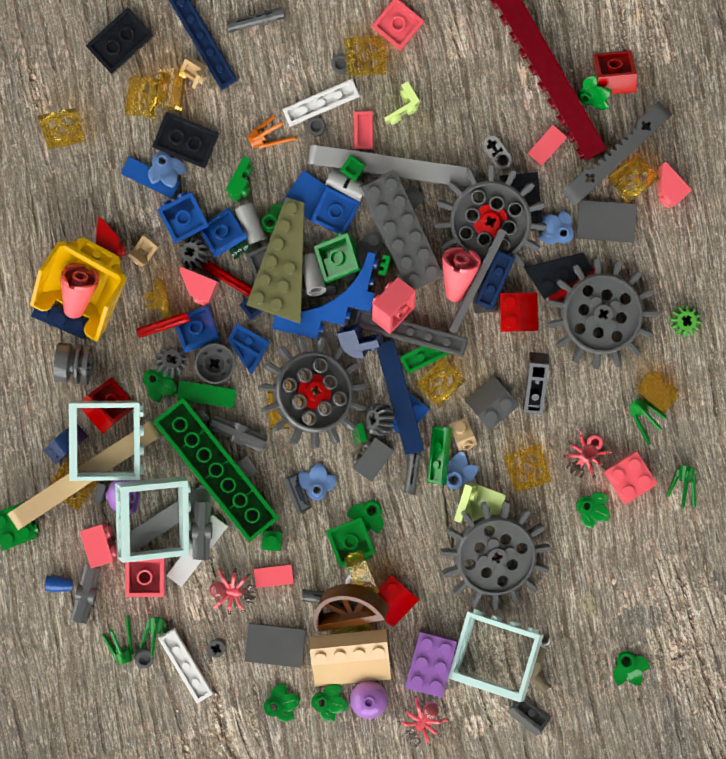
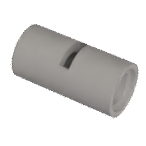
(344, 184)
(250, 223)
(312, 275)

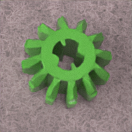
(679, 322)

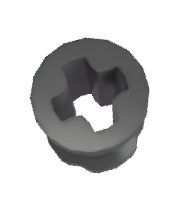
(211, 649)

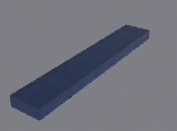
(204, 43)
(400, 398)

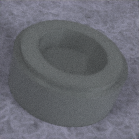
(339, 64)
(316, 126)
(201, 414)
(143, 659)

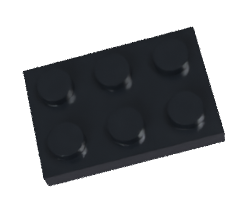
(119, 41)
(185, 140)
(532, 197)

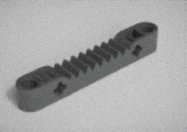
(653, 118)

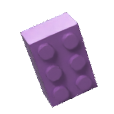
(430, 663)

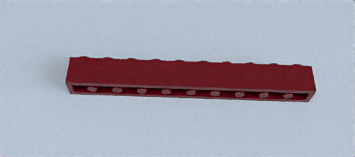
(550, 78)

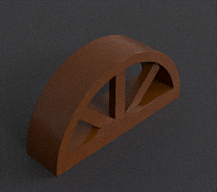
(374, 609)

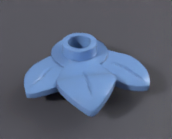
(165, 172)
(555, 226)
(459, 467)
(317, 479)

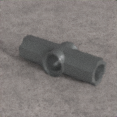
(238, 433)
(202, 530)
(85, 594)

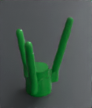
(640, 407)
(687, 475)
(155, 625)
(121, 654)

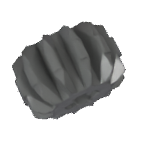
(194, 247)
(170, 368)
(379, 419)

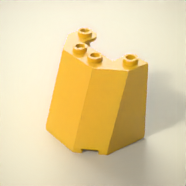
(107, 293)

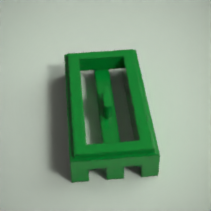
(384, 265)

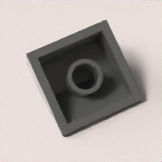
(491, 403)

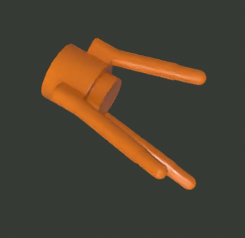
(258, 137)

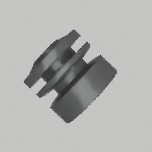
(73, 363)
(226, 363)

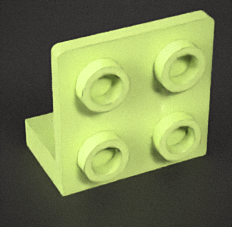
(407, 95)
(471, 502)

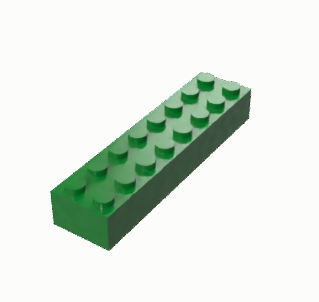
(215, 470)

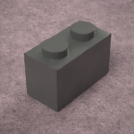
(373, 458)

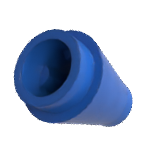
(57, 584)

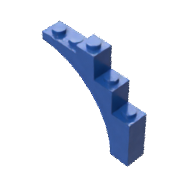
(336, 310)

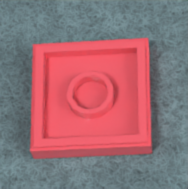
(398, 24)

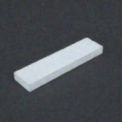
(321, 102)
(186, 564)
(185, 665)

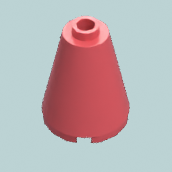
(459, 272)
(77, 288)

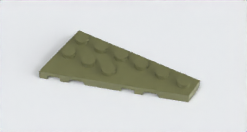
(281, 271)

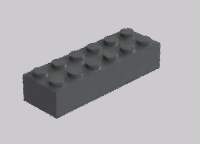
(400, 230)

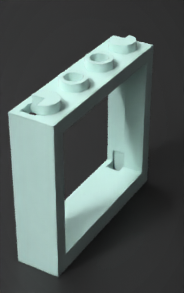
(74, 475)
(123, 523)
(456, 675)

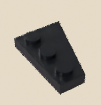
(547, 273)

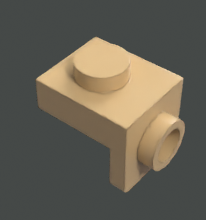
(194, 70)
(143, 250)
(463, 434)

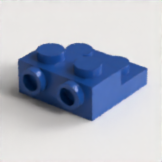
(182, 217)

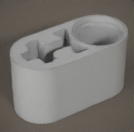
(489, 152)

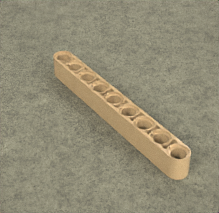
(64, 488)

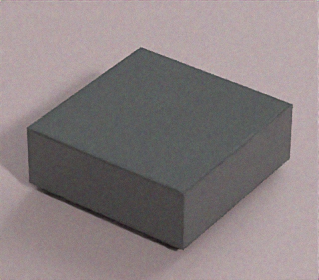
(101, 491)

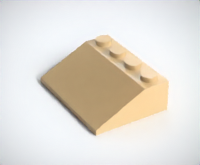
(350, 657)

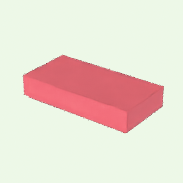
(363, 130)
(547, 145)
(273, 576)

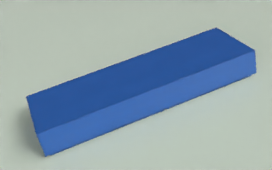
(139, 172)

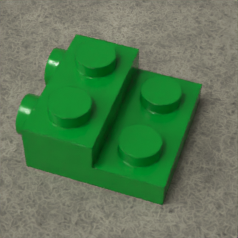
(238, 185)
(337, 257)
(10, 535)
(350, 539)

